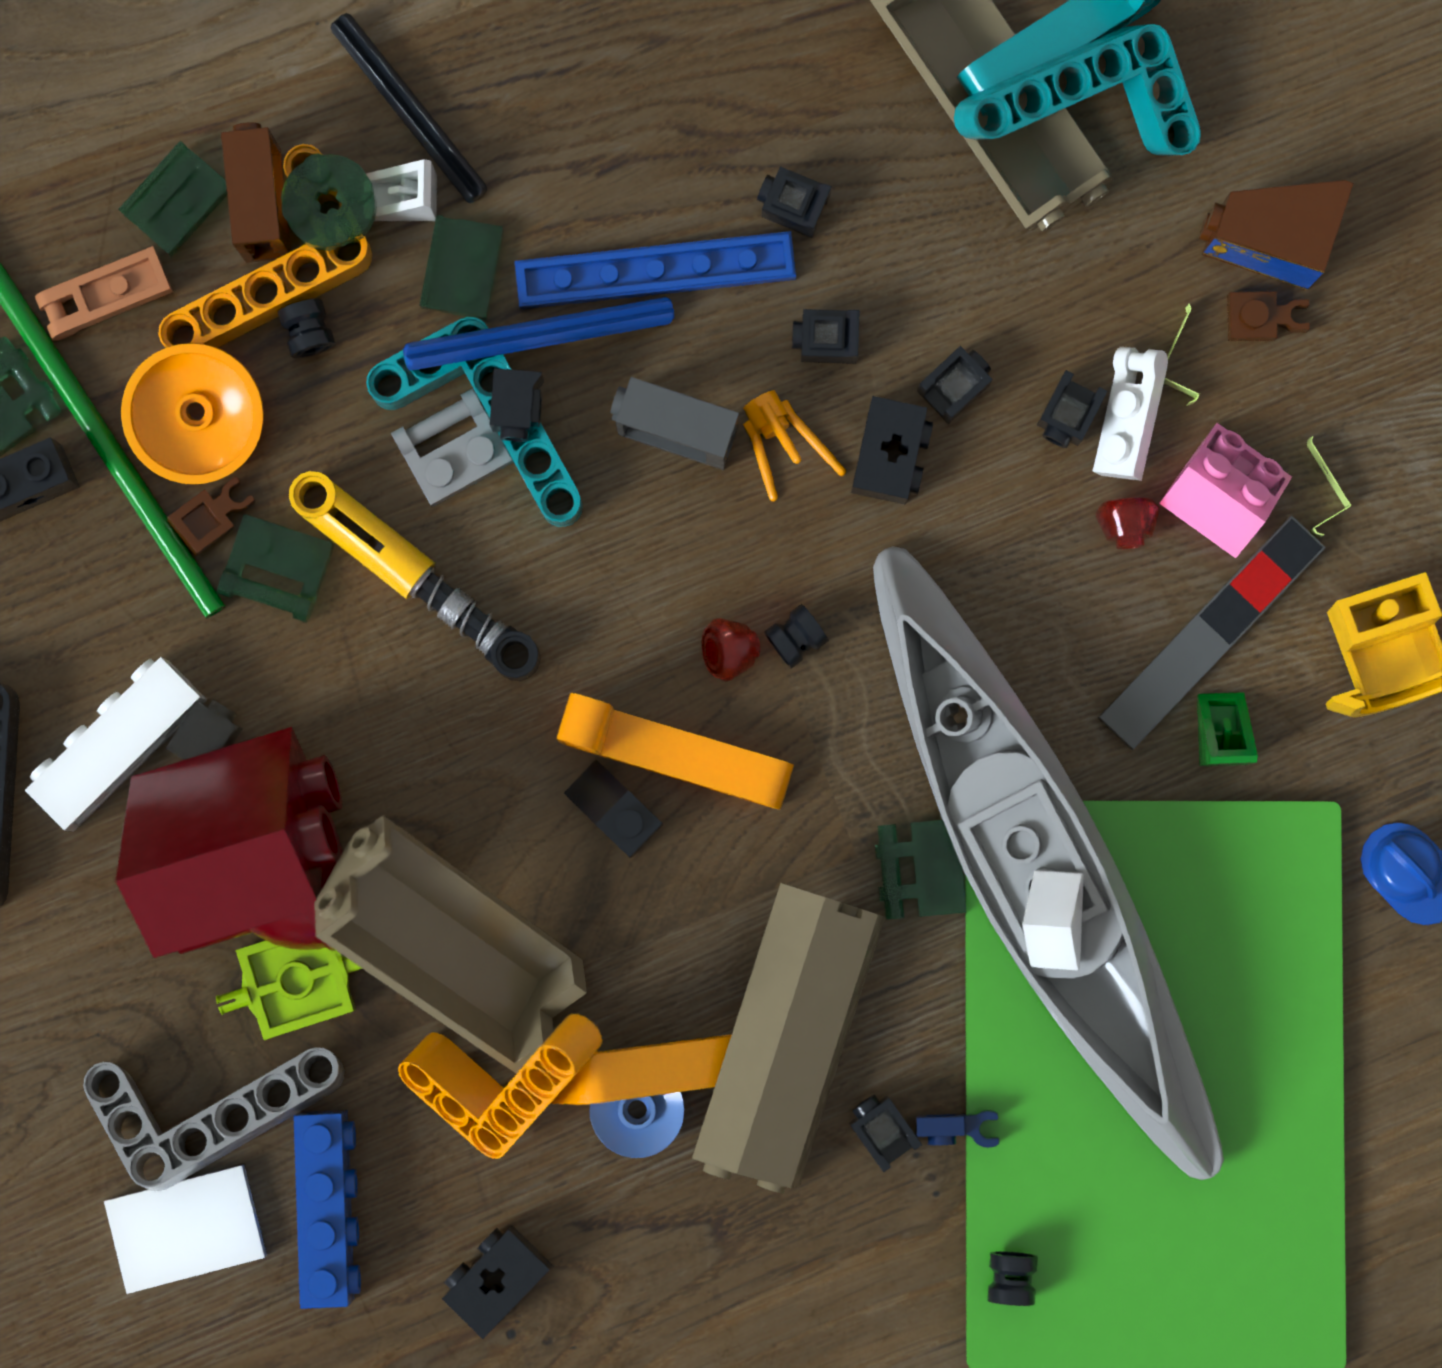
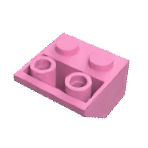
(1226, 490)

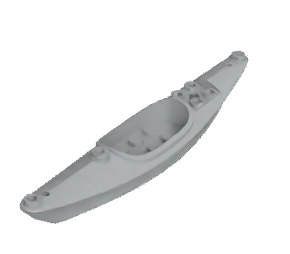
(1019, 814)

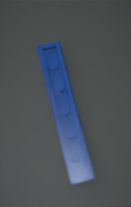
(655, 270)

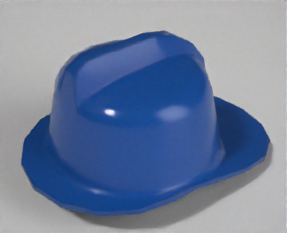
(1405, 871)

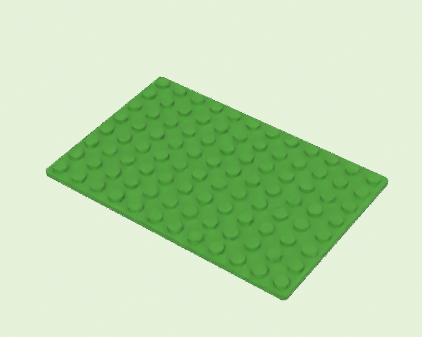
(1127, 1245)

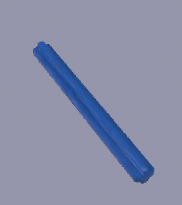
(538, 333)

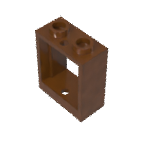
(255, 192)

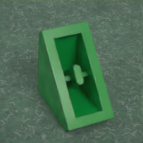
(1225, 730)

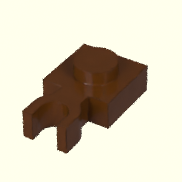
(1257, 316)
(205, 520)

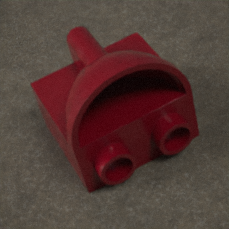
(230, 846)

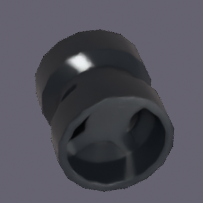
(306, 328)
(796, 636)
(1012, 1289)

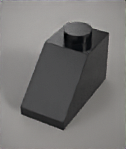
(613, 809)

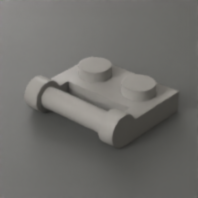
(460, 460)

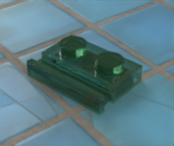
(175, 198)
(461, 267)

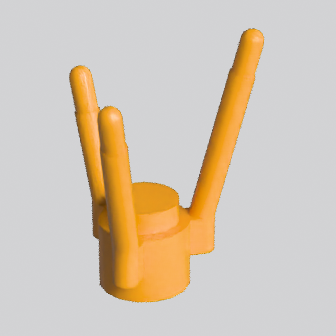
(770, 418)

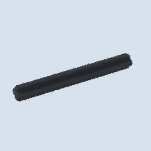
(408, 108)

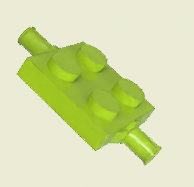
(291, 987)

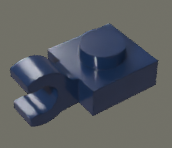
(944, 1128)

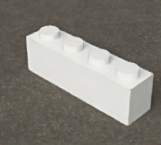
(114, 745)

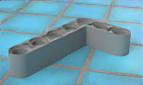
(211, 1121)

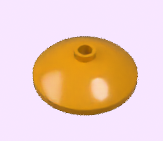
(159, 421)

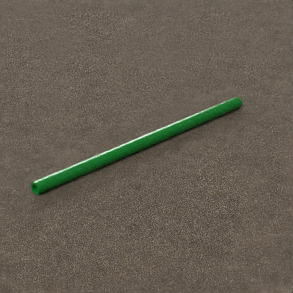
(108, 447)

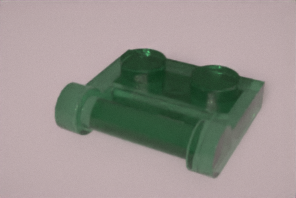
(280, 553)

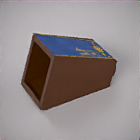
(1278, 230)

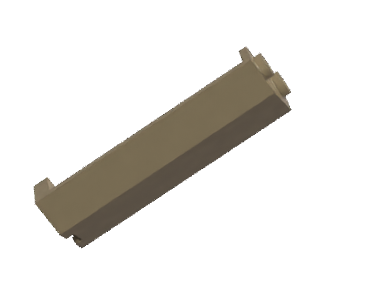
(1036, 168)
(446, 943)
(788, 1039)

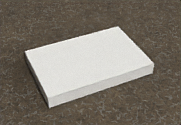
(185, 1229)

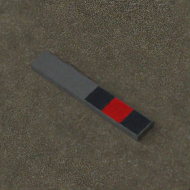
(1211, 632)

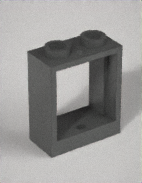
(675, 422)

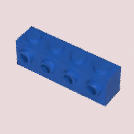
(324, 1209)

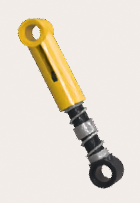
(409, 572)

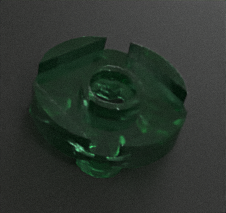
(319, 176)

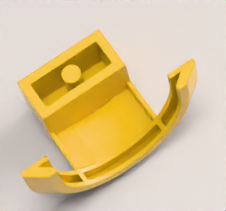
(1388, 646)

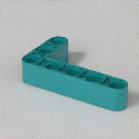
(1050, 37)
(1085, 79)
(417, 384)

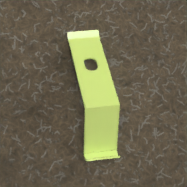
(1172, 384)
(1331, 479)

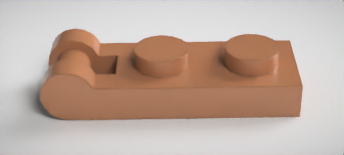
(104, 292)

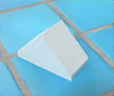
(406, 192)
(1054, 920)

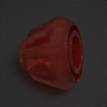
(1128, 521)
(729, 648)

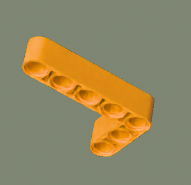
(279, 272)
(673, 752)
(646, 1071)
(477, 1104)

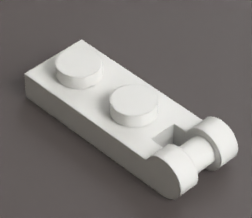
(1130, 413)

